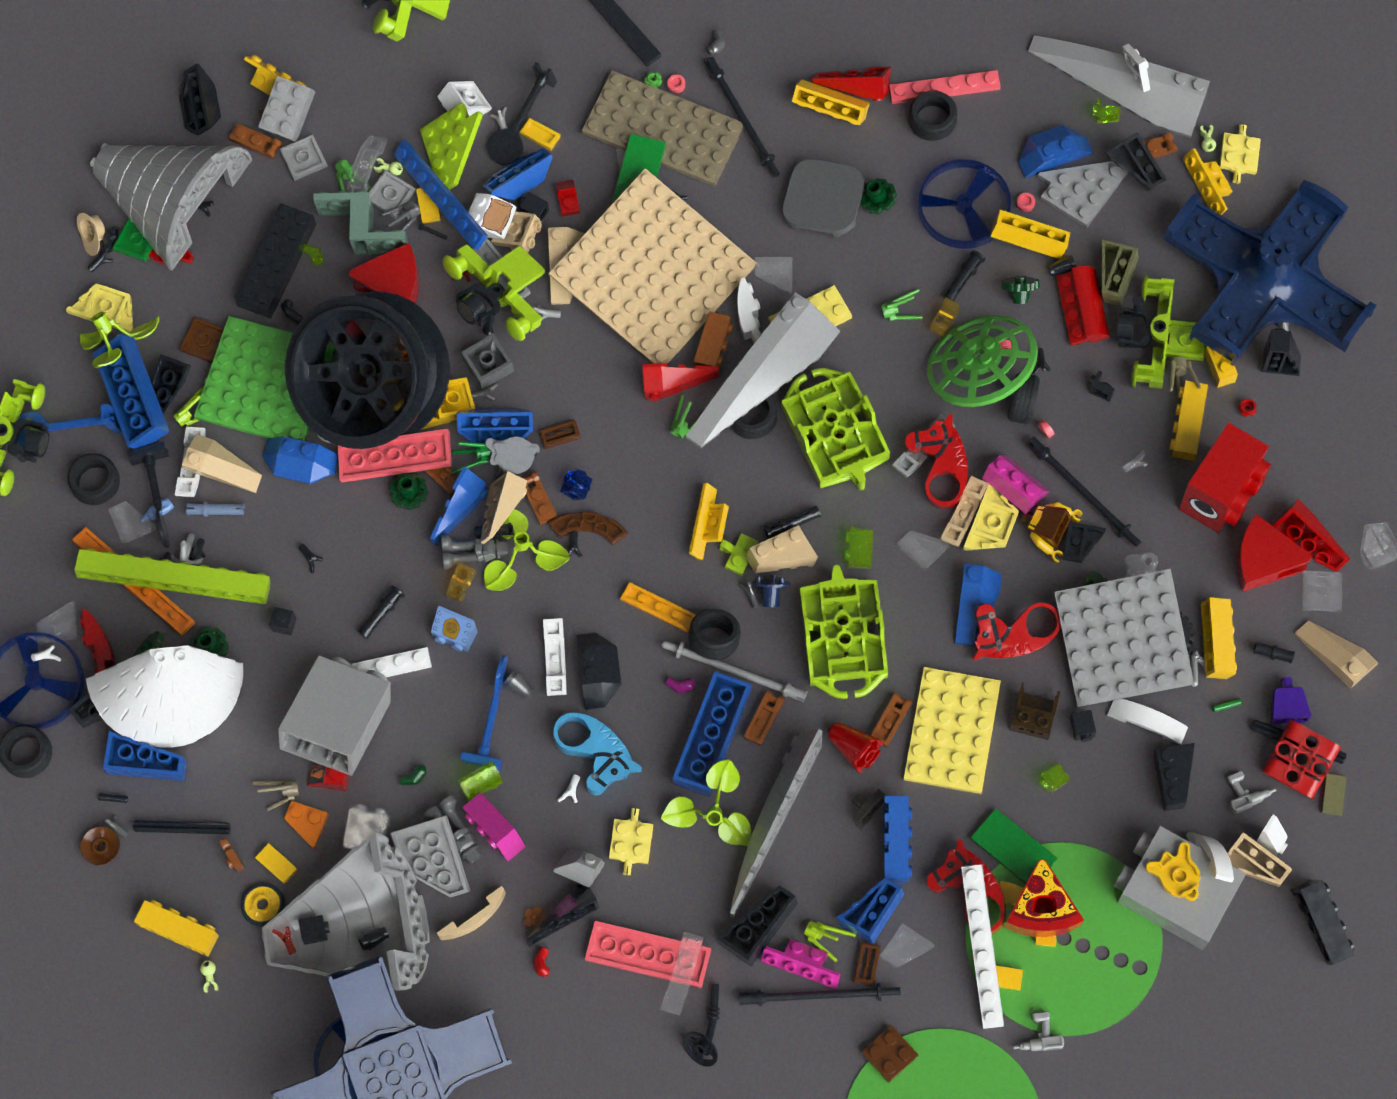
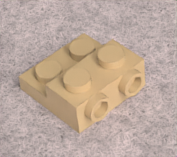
(521, 232)

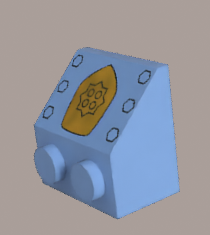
(453, 629)

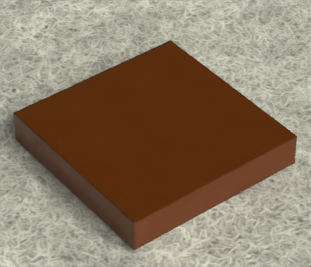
(202, 340)

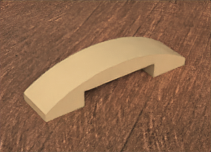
(965, 511)
(452, 931)

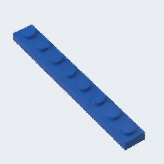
(440, 195)

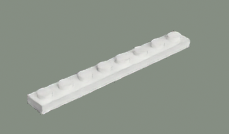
(982, 946)

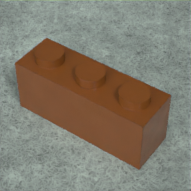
(713, 340)

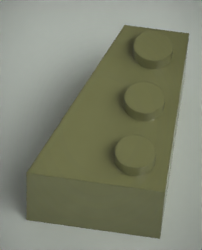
(1117, 271)

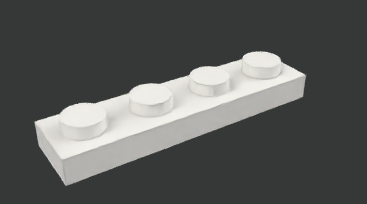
(397, 663)

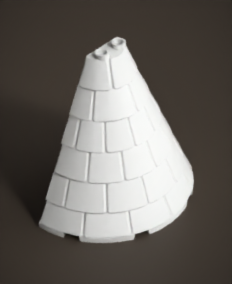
(167, 695)

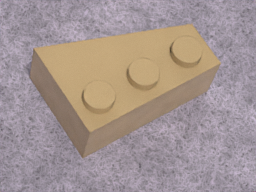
(782, 551)
(1257, 861)

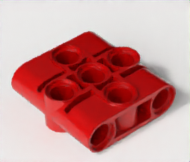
(1324, 748)

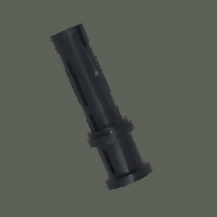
(968, 269)
(789, 523)
(386, 605)

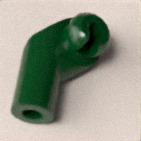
(415, 778)

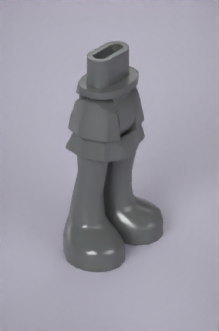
(485, 552)
(463, 837)

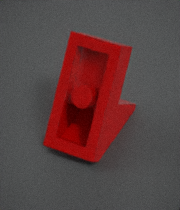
(567, 198)

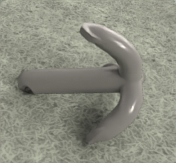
(185, 548)
(1194, 659)

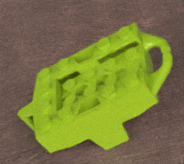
(843, 402)
(865, 650)

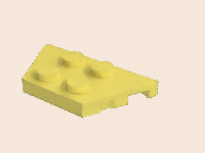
(113, 302)
(992, 523)

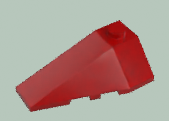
(866, 84)
(666, 381)
(1307, 531)

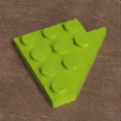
(450, 141)

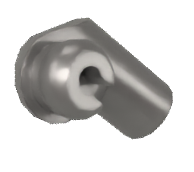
(718, 44)

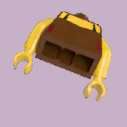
(1049, 525)

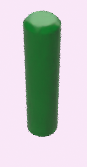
(1226, 705)

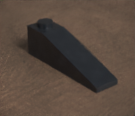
(572, 908)

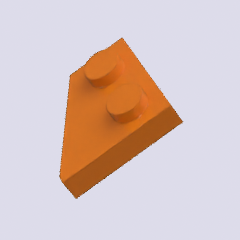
(306, 822)

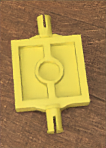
(1239, 153)
(631, 841)

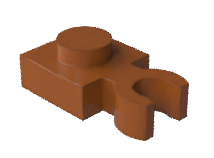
(232, 860)

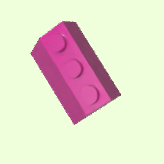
(1015, 483)

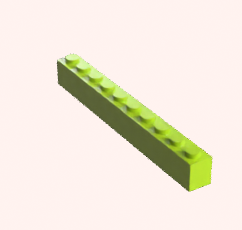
(172, 576)

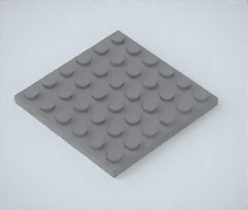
(1124, 638)

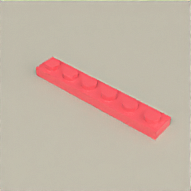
(950, 85)

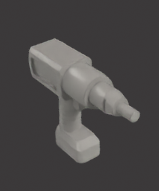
(1245, 799)
(1045, 1041)

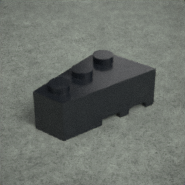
(1137, 161)
(1281, 354)
(1173, 774)

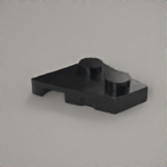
(1081, 541)

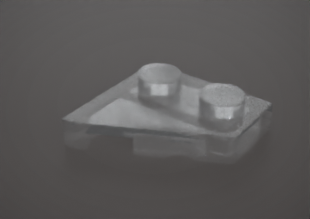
(775, 271)
(129, 523)
(922, 548)
(59, 624)
(905, 947)

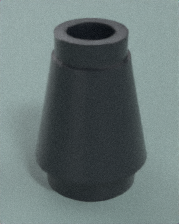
(1062, 266)
(372, 938)

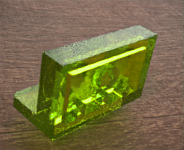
(860, 548)
(480, 780)

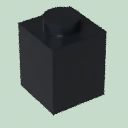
(534, 205)
(282, 621)
(1083, 725)
(314, 929)

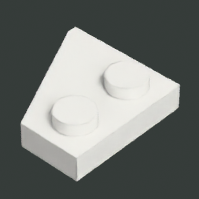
(1137, 65)

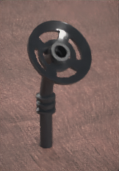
(704, 1044)

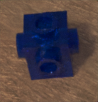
(576, 485)

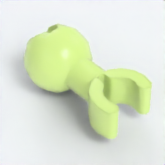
(1208, 143)
(395, 167)
(208, 971)

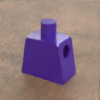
(1289, 704)

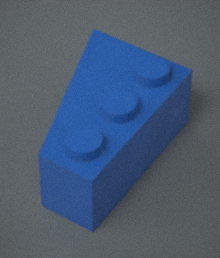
(873, 911)

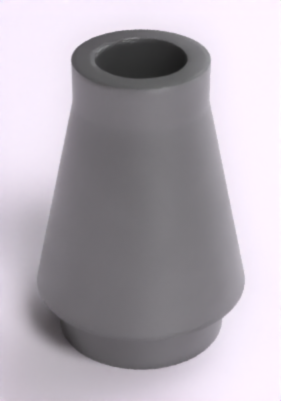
(518, 684)

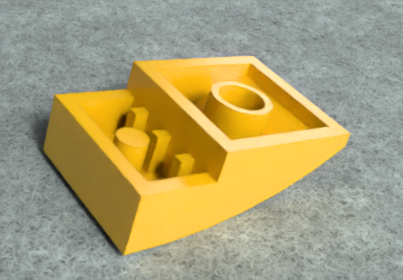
(456, 400)

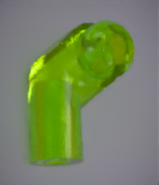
(316, 254)

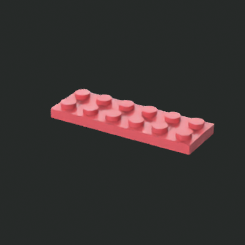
(399, 456)
(640, 952)

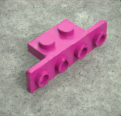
(802, 961)

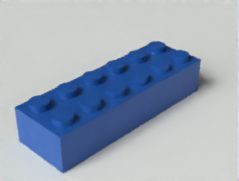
(132, 394)
(712, 732)

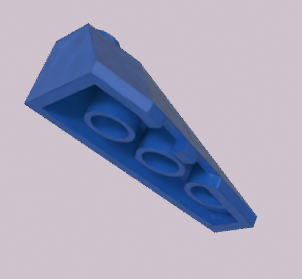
(467, 495)

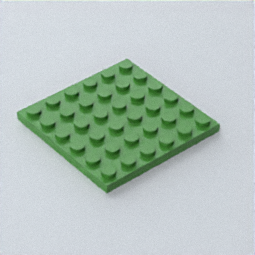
(249, 385)

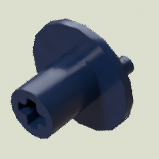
(771, 589)

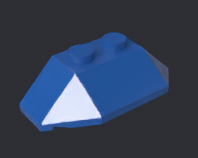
(1053, 149)
(520, 175)
(494, 423)
(299, 460)

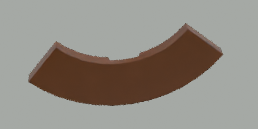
(588, 522)

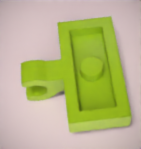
(737, 561)

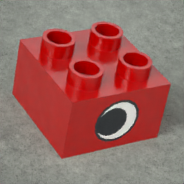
(1226, 479)

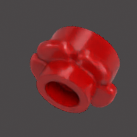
(1247, 403)

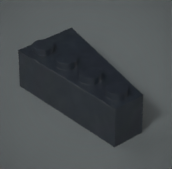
(1324, 921)

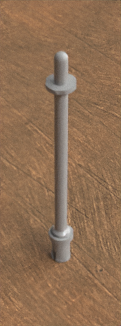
(786, 690)

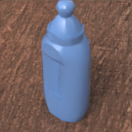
(166, 507)

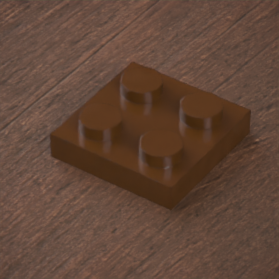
(889, 1054)

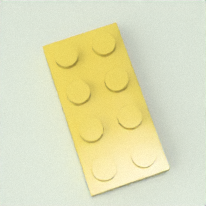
(830, 305)

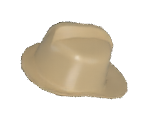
(91, 232)

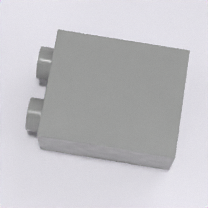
(335, 714)
(1188, 920)

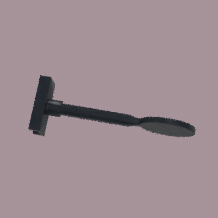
(506, 145)
(148, 455)

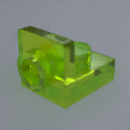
(1106, 114)
(1053, 778)

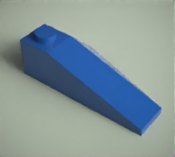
(979, 587)

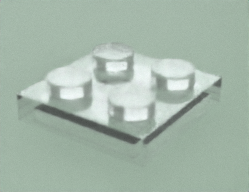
(1322, 591)

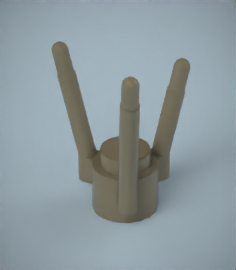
(1179, 367)
(288, 787)

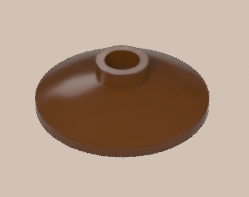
(96, 837)

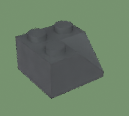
(487, 361)

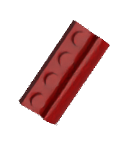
(1083, 305)

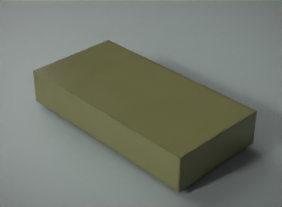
(1334, 794)

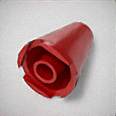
(855, 745)

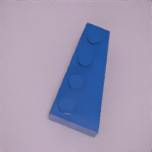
(141, 760)
(897, 839)

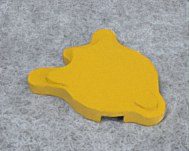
(1177, 873)

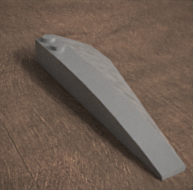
(1169, 104)
(783, 350)
(777, 805)

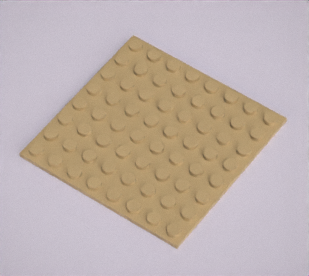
(652, 269)

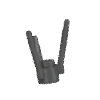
(409, 212)

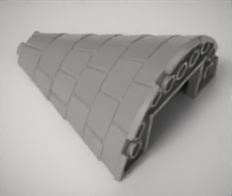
(165, 186)
(359, 894)

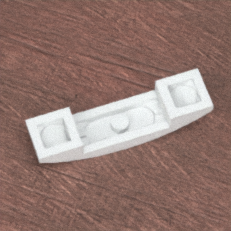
(188, 481)
(555, 657)
(1149, 719)
(1220, 862)

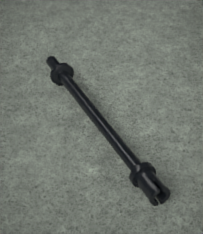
(717, 75)
(1045, 454)
(760, 997)

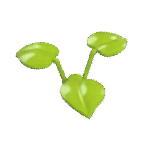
(104, 326)
(549, 555)
(735, 829)

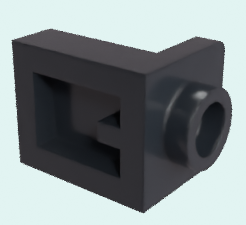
(1100, 389)

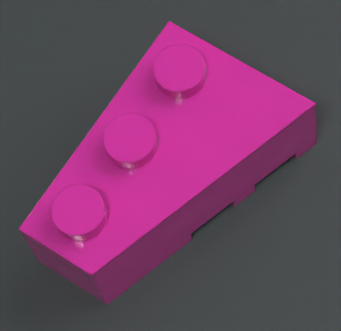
(493, 826)

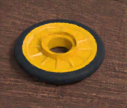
(254, 895)

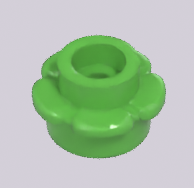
(656, 83)

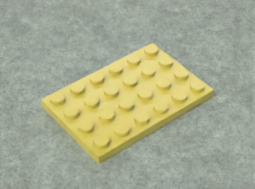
(952, 730)

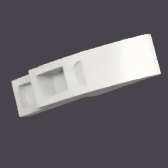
(748, 311)

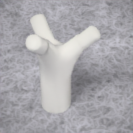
(45, 655)
(571, 790)

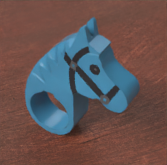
(609, 754)

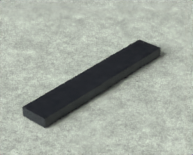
(627, 30)

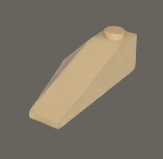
(1341, 656)

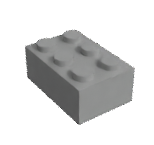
(286, 109)

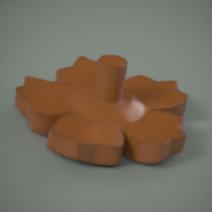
(534, 917)

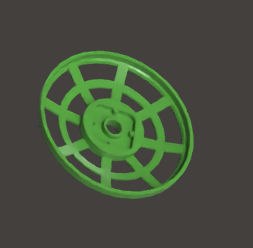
(985, 363)

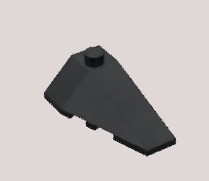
(168, 379)

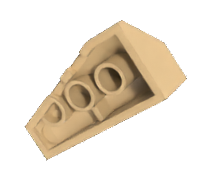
(560, 243)
(215, 462)
(501, 499)

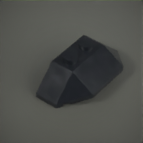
(198, 101)
(598, 670)

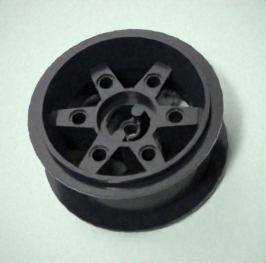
(340, 419)

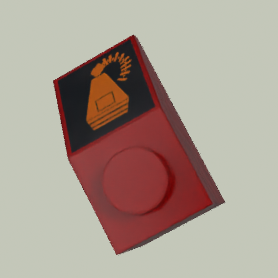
(327, 778)

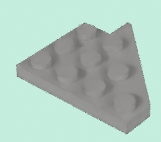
(1081, 189)
(433, 855)

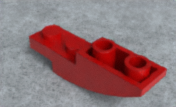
(97, 642)

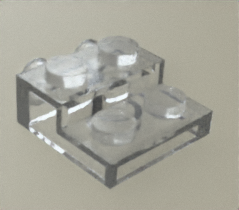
(363, 823)

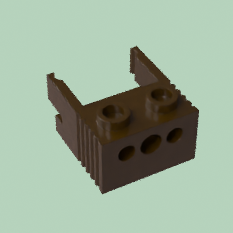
(1034, 715)

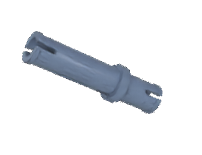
(215, 509)

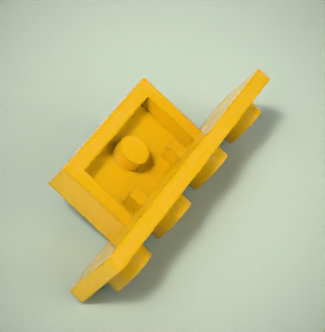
(266, 74)
(1209, 181)
(709, 522)

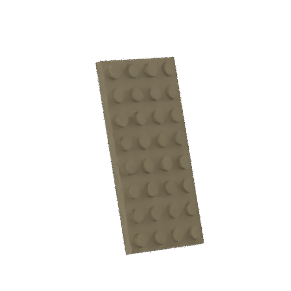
(695, 136)

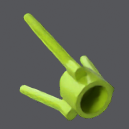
(183, 415)
(817, 930)

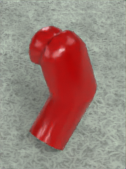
(539, 963)

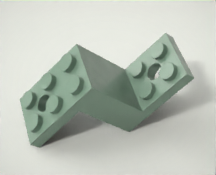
(361, 213)

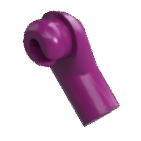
(681, 687)

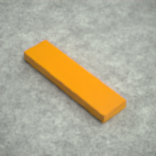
(657, 607)

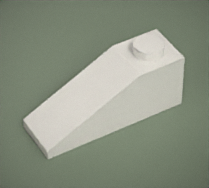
(1273, 837)

